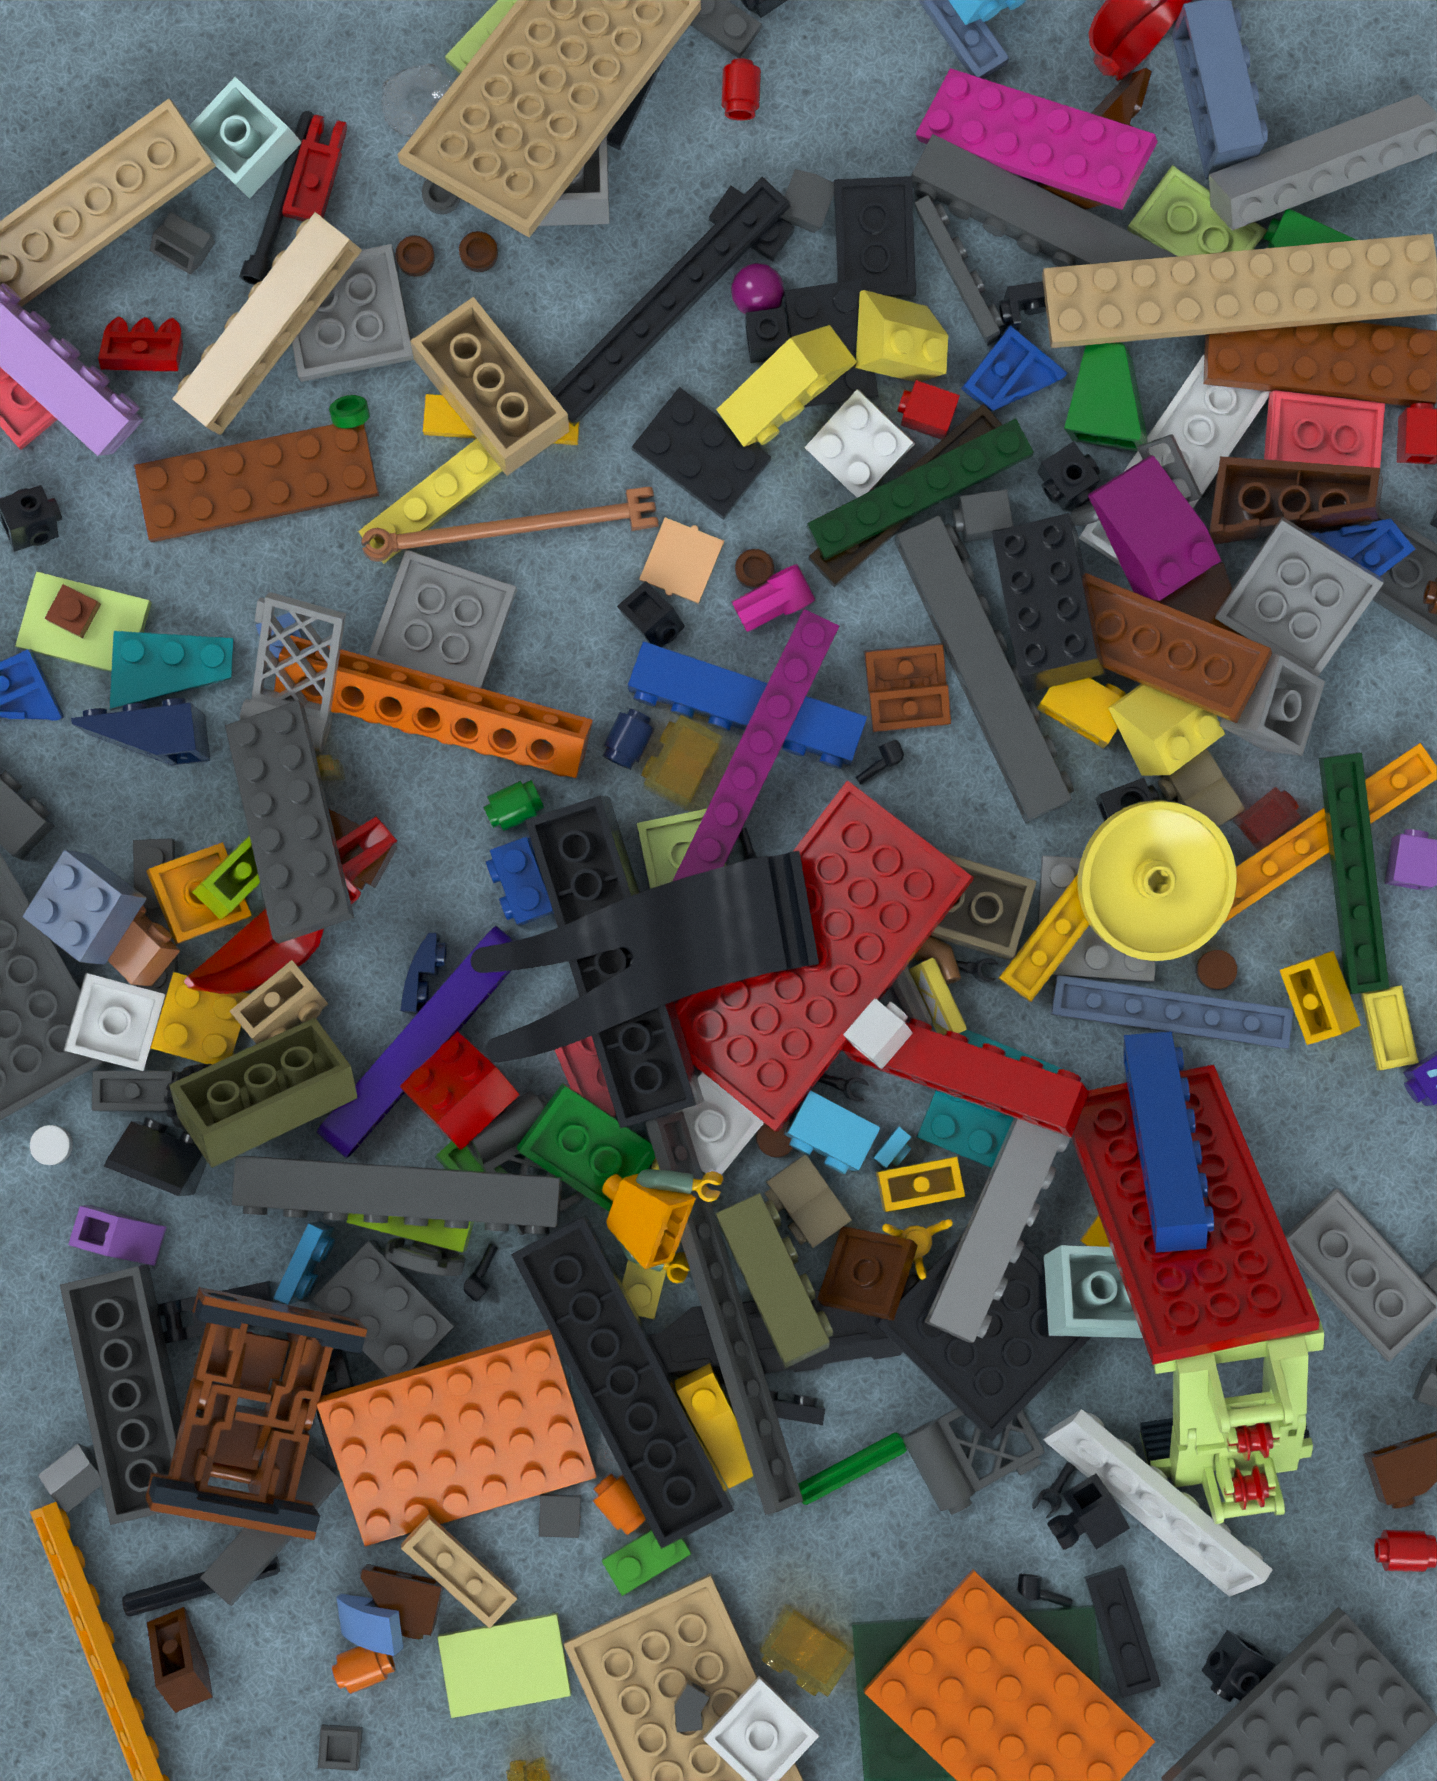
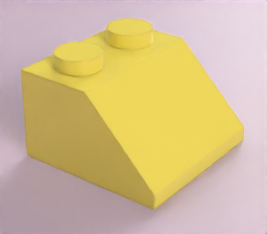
(899, 338)
(1163, 729)

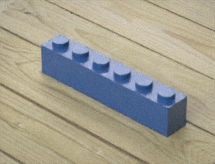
(732, 698)
(1166, 1143)

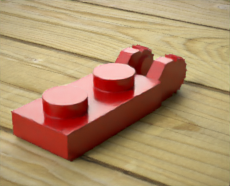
(314, 171)

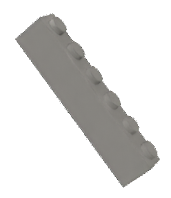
(1324, 162)
(995, 1230)

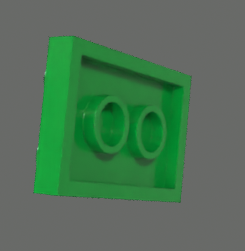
(584, 1145)

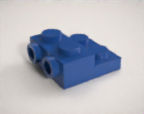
(521, 880)

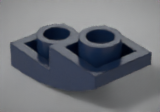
(426, 961)

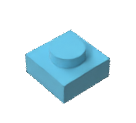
(893, 1149)

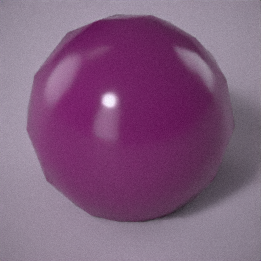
(757, 288)

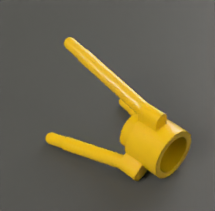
(921, 1237)

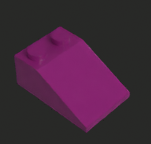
(1153, 530)

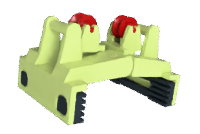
(1236, 1436)

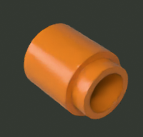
(618, 1503)
(361, 1668)

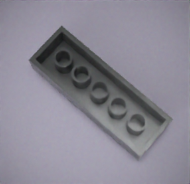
(124, 1383)

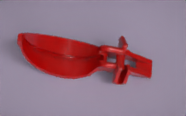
(1129, 31)
(253, 953)

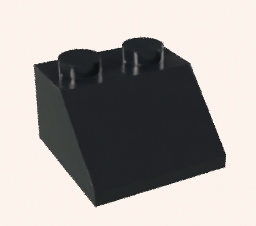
(158, 1157)

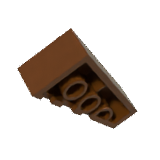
(1258, 492)

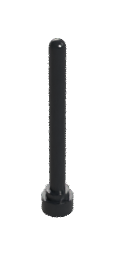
(259, 265)

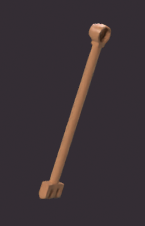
(630, 510)

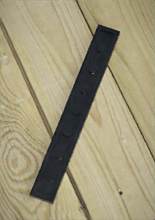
(669, 299)

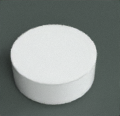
(51, 1145)

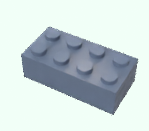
(1218, 84)

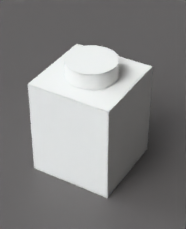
(879, 1032)

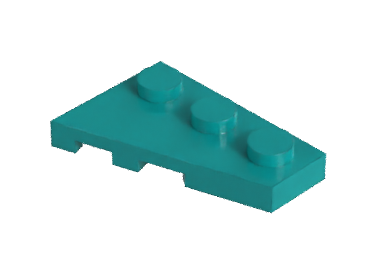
(164, 664)

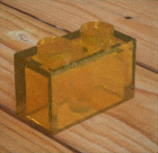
(682, 761)
(805, 1651)

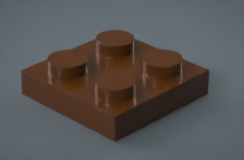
(867, 1272)

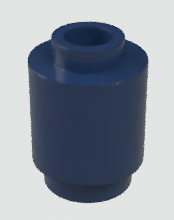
(628, 738)

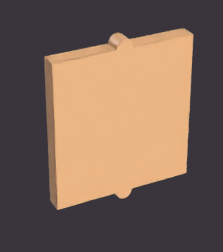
(681, 560)

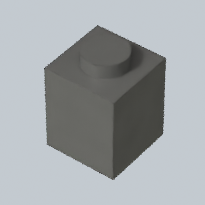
(982, 514)

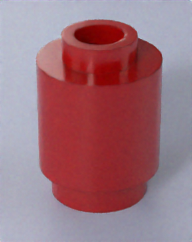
(741, 89)
(1406, 1550)

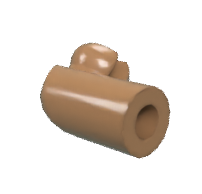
(944, 957)

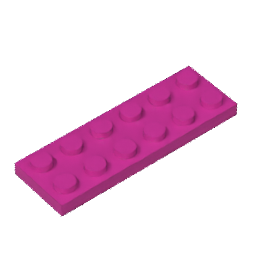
(1039, 138)

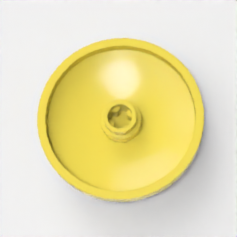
(1157, 880)

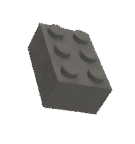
(394, 1308)

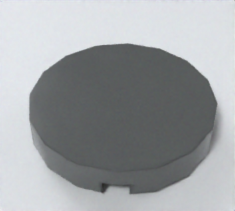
(424, 1257)

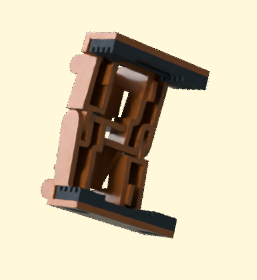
(228, 1437)

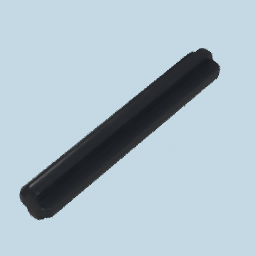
(178, 1591)

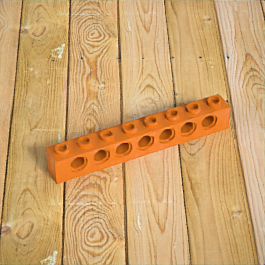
(452, 704)

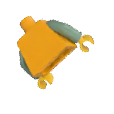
(652, 1215)

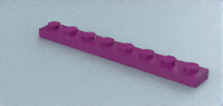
(759, 745)

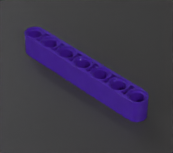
(421, 1038)

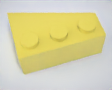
(785, 385)

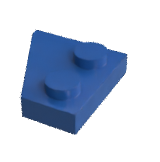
(1011, 372)
(1372, 545)
(26, 690)

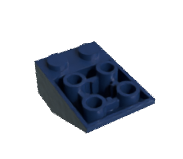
(165, 733)

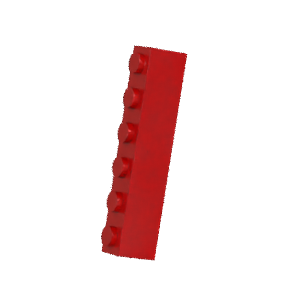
(986, 1077)

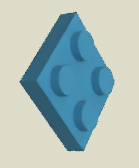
(299, 1276)

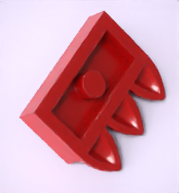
(141, 347)

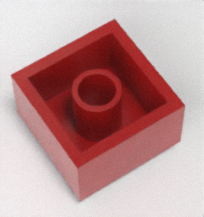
(459, 1090)

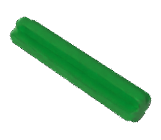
(852, 1468)

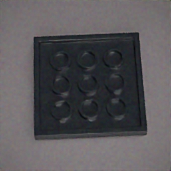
(994, 1373)

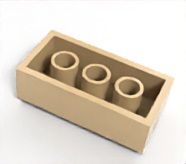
(490, 386)

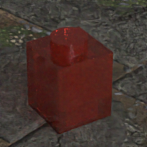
(1268, 817)

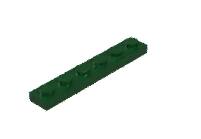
(920, 489)
(1354, 872)

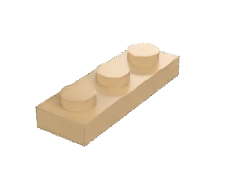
(459, 1571)

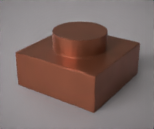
(72, 611)

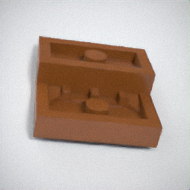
(907, 687)

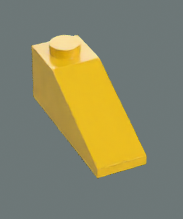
(715, 1423)

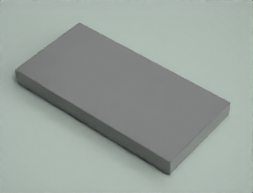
(1362, 1275)

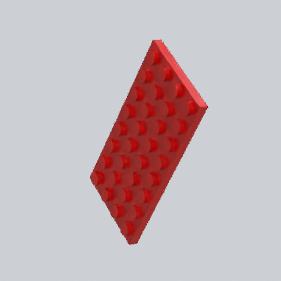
(872, 906)
(1198, 1299)

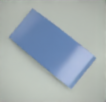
(369, 1626)

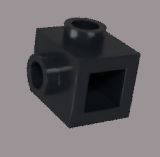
(1068, 464)
(29, 517)
(1236, 1667)

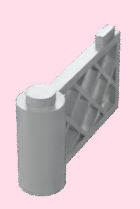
(262, 699)

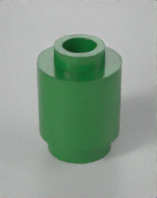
(513, 805)

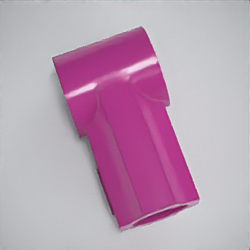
(783, 593)

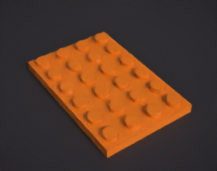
(457, 1437)
(1002, 1698)

